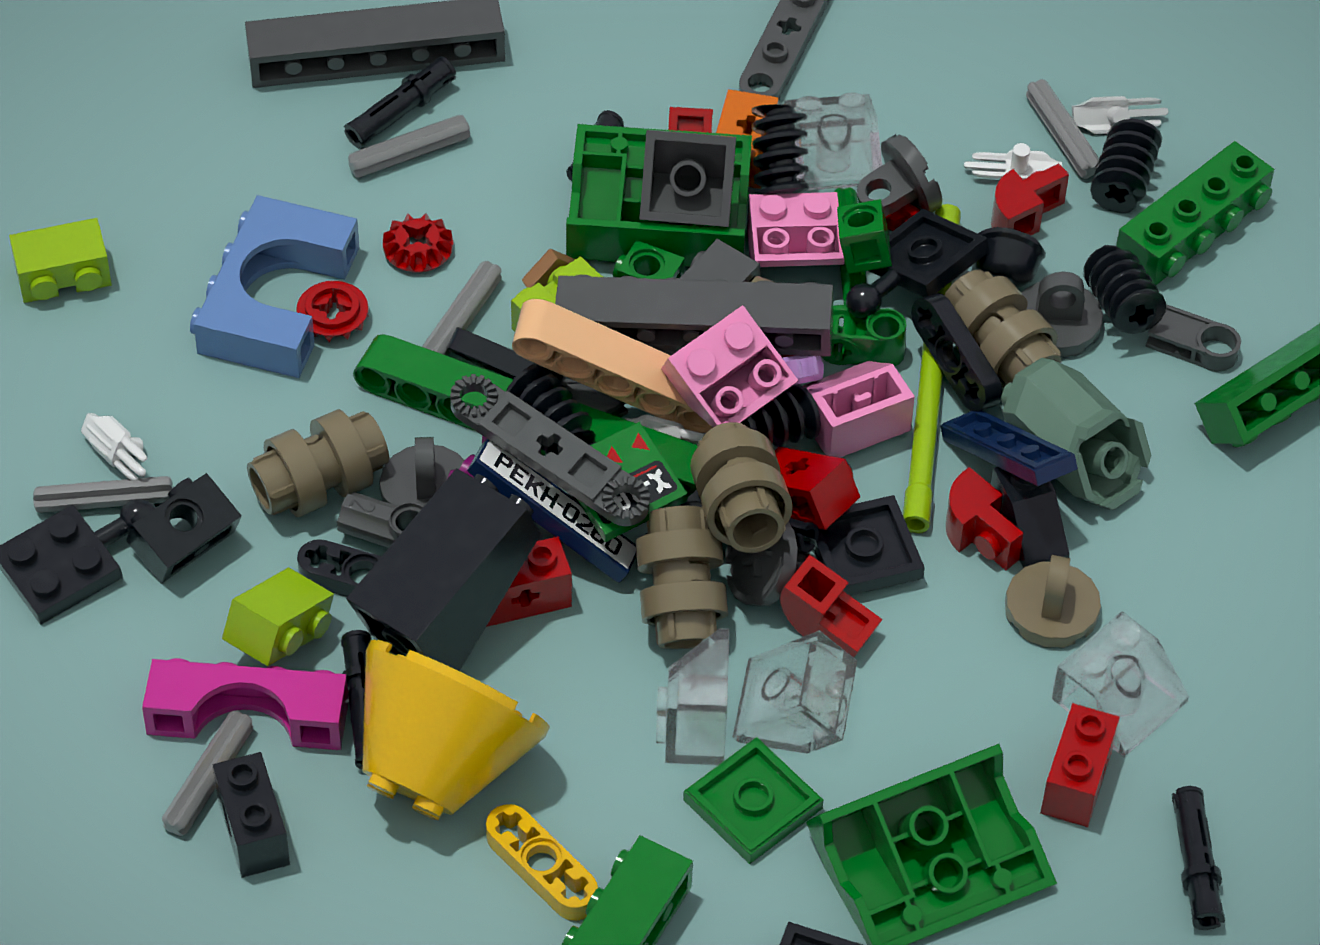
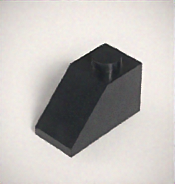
(1033, 512)

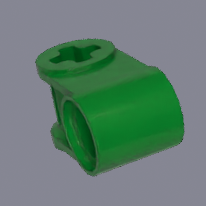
(870, 339)

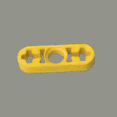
(535, 841)

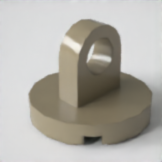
(1052, 603)

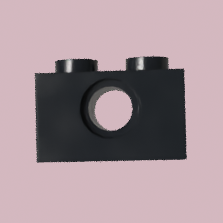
(170, 550)
(251, 814)

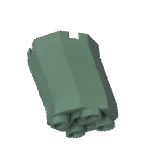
(1076, 416)

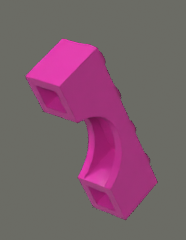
(188, 695)

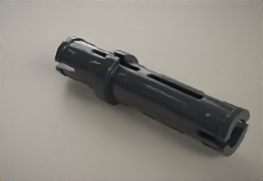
(414, 91)
(354, 651)
(1200, 873)

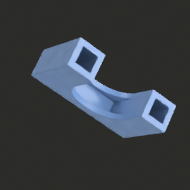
(270, 239)

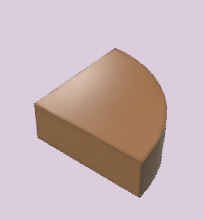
(544, 267)

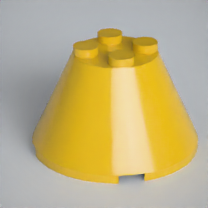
(437, 731)

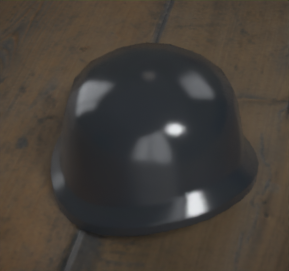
(1011, 255)

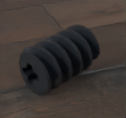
(778, 149)
(1125, 165)
(1124, 289)
(545, 394)
(787, 417)

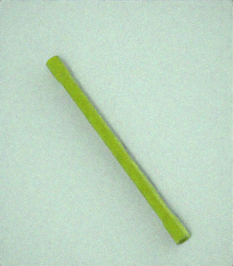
(919, 492)

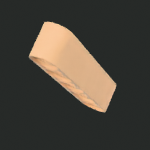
(601, 360)

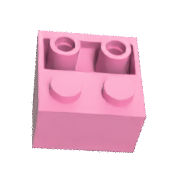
(794, 229)
(729, 370)
(861, 407)

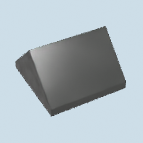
(688, 178)

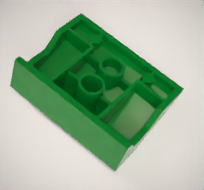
(608, 199)
(931, 851)

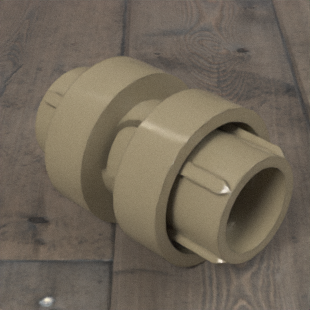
(1002, 324)
(300, 470)
(741, 487)
(680, 557)

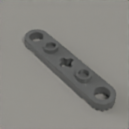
(778, 53)
(577, 466)

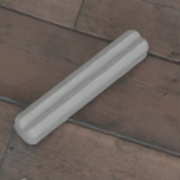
(1063, 128)
(408, 146)
(465, 306)
(101, 493)
(201, 781)

